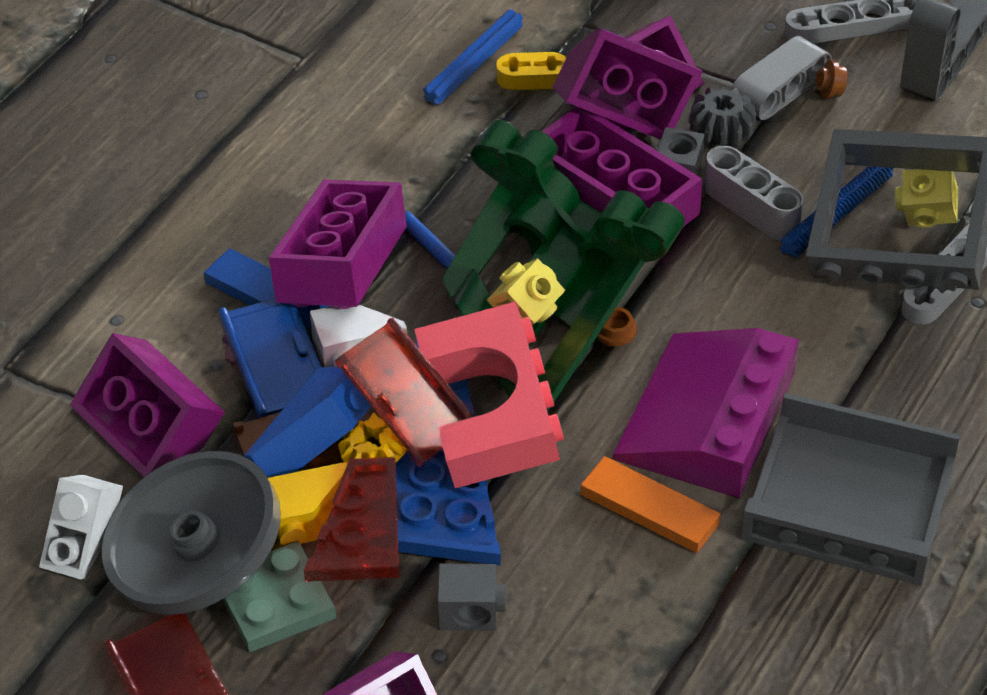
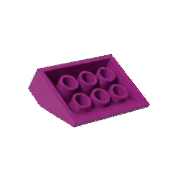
(710, 407)

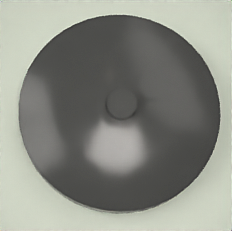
(191, 532)

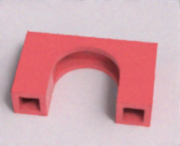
(518, 431)

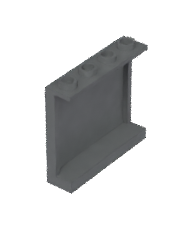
(852, 489)

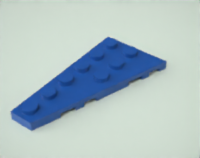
(438, 517)

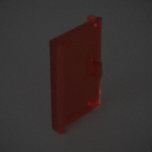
(408, 384)
(165, 660)

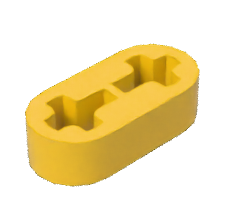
(530, 69)

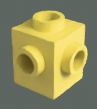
(928, 197)
(532, 287)

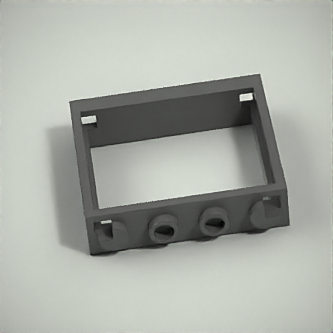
(906, 152)

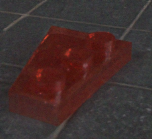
(362, 526)

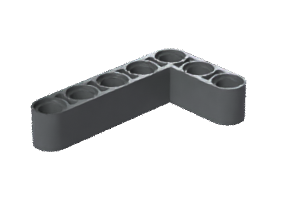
(941, 43)

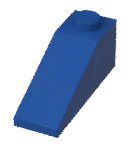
(309, 423)

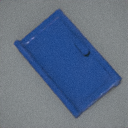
(267, 350)

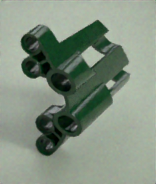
(586, 248)

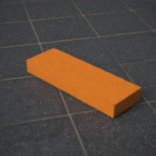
(650, 504)

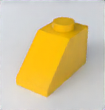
(305, 502)

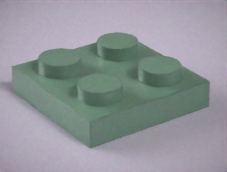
(278, 600)

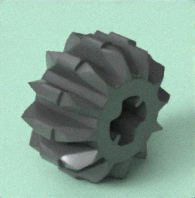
(722, 117)

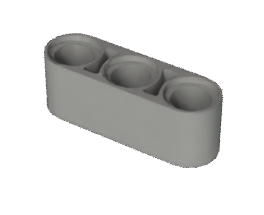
(782, 76)
(752, 192)

